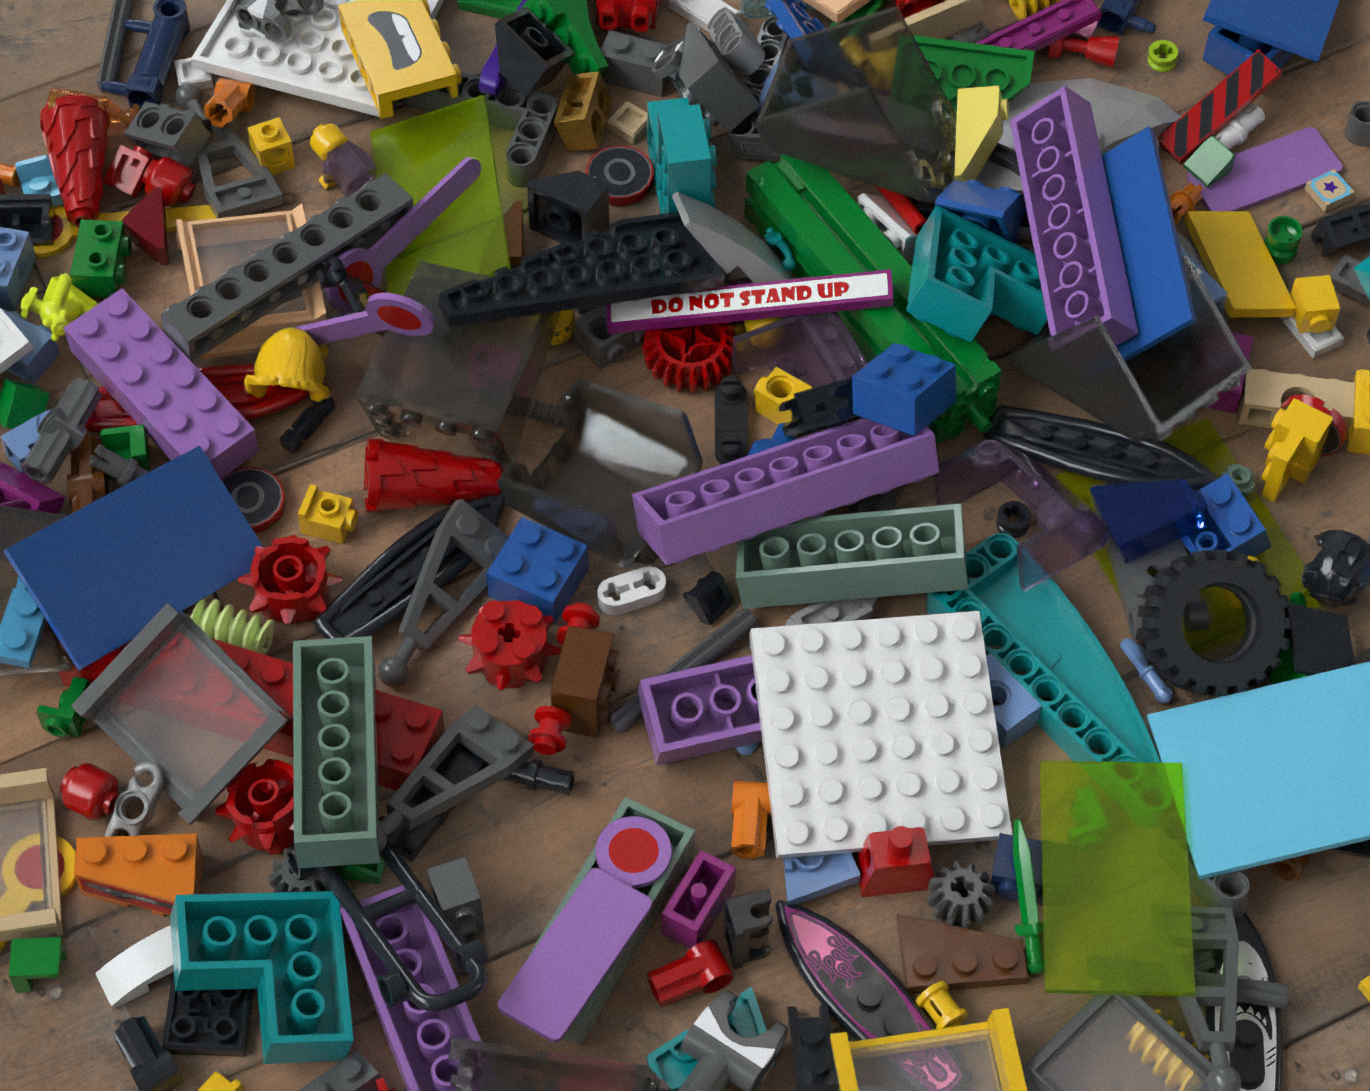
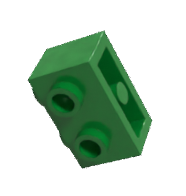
(100, 257)

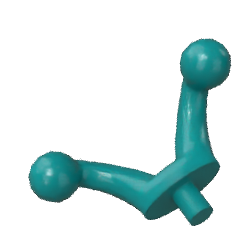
(774, 238)

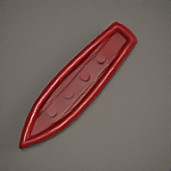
(226, 379)

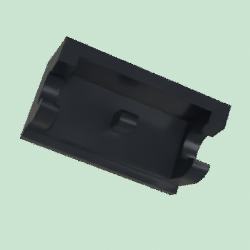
(30, 214)
(1343, 229)
(819, 407)
(746, 919)

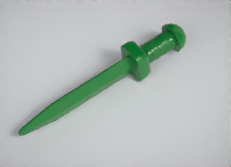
(1031, 925)

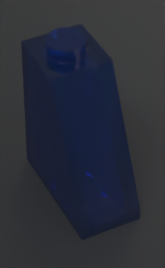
(1149, 514)

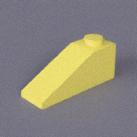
(977, 128)

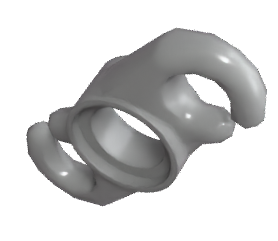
(148, 795)

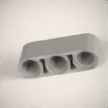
(736, 41)

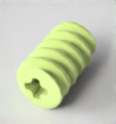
(232, 629)

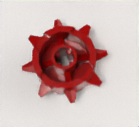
(290, 580)
(509, 643)
(262, 806)

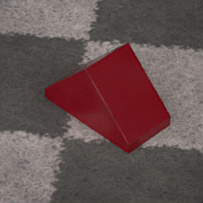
(148, 226)

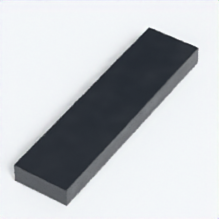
(455, 768)

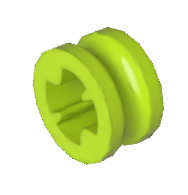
(1162, 47)

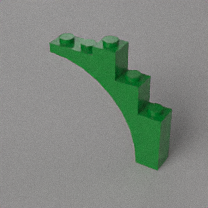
(571, 24)

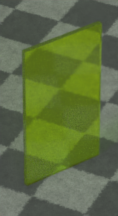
(417, 157)
(1115, 879)

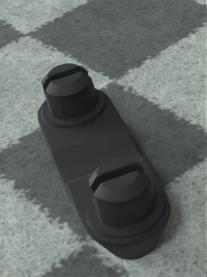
(730, 420)

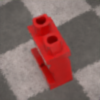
(627, 14)

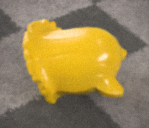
(291, 361)

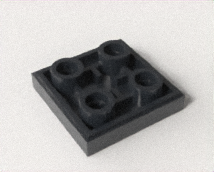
(208, 1022)

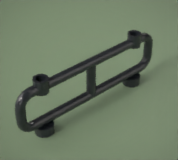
(399, 982)

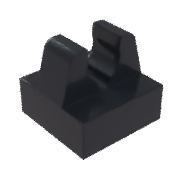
(709, 598)

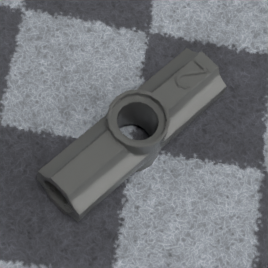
(61, 430)

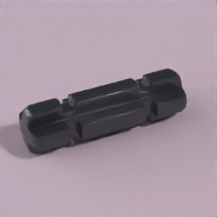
(306, 424)

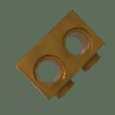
(583, 111)

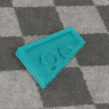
(675, 1066)

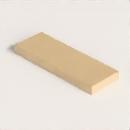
(946, 18)

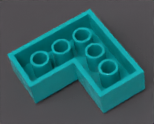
(680, 152)
(969, 274)
(284, 948)

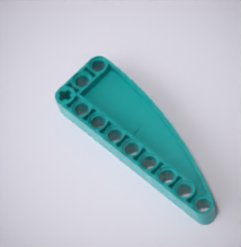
(1056, 651)

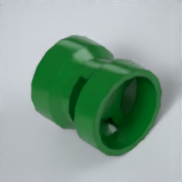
(1283, 239)

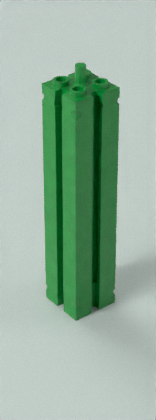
(836, 238)

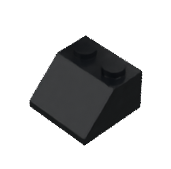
(529, 51)
(568, 206)

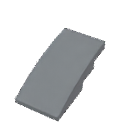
(730, 241)

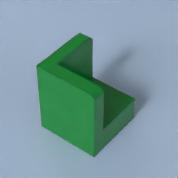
(21, 402)
(128, 442)
(34, 960)

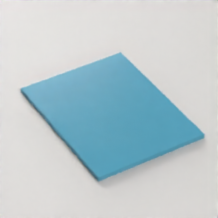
(1272, 769)

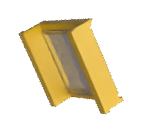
(942, 1059)

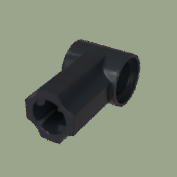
(150, 1064)

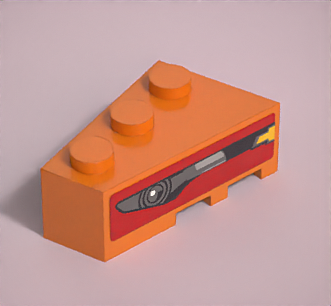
(139, 869)

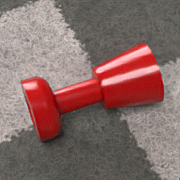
(1097, 48)

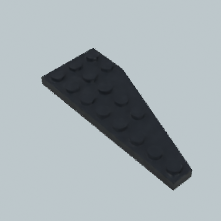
(622, 264)

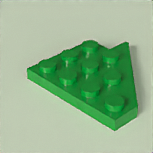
(977, 65)

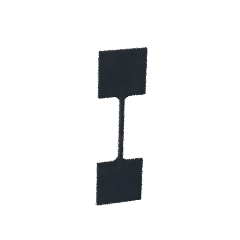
(1320, 645)

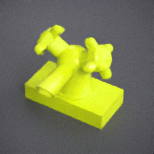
(59, 306)

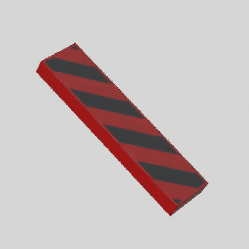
(1219, 106)

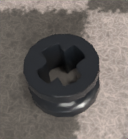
(1016, 509)

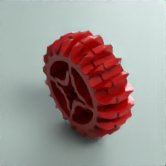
(703, 364)

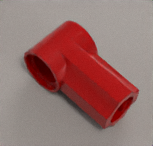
(699, 970)

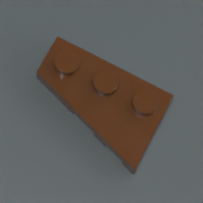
(957, 956)

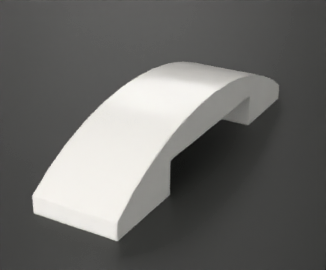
(136, 967)

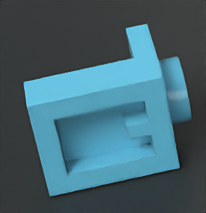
(38, 178)

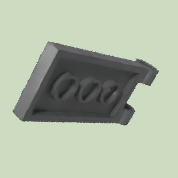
(1134, 577)

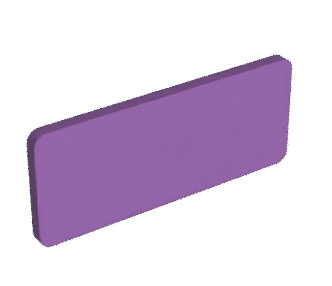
(1270, 171)
(575, 955)

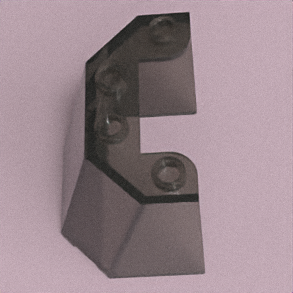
(605, 455)

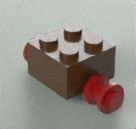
(580, 684)

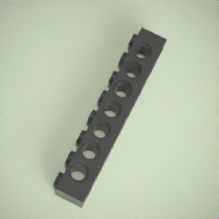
(283, 268)

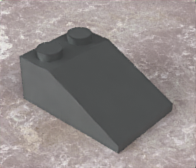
(714, 81)

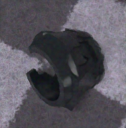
(1339, 569)

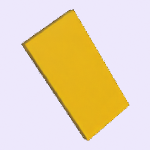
(1240, 263)

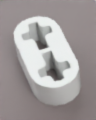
(631, 591)

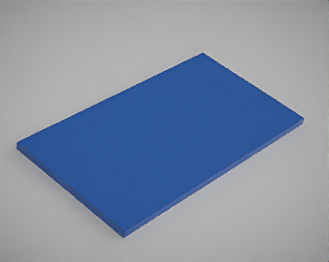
(1285, 24)
(1147, 243)
(132, 553)

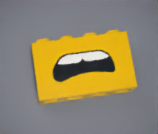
(397, 50)

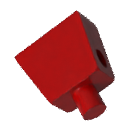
(895, 862)

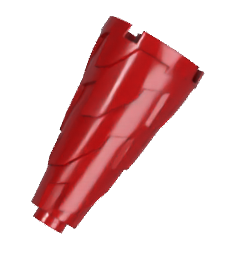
(76, 147)
(414, 476)

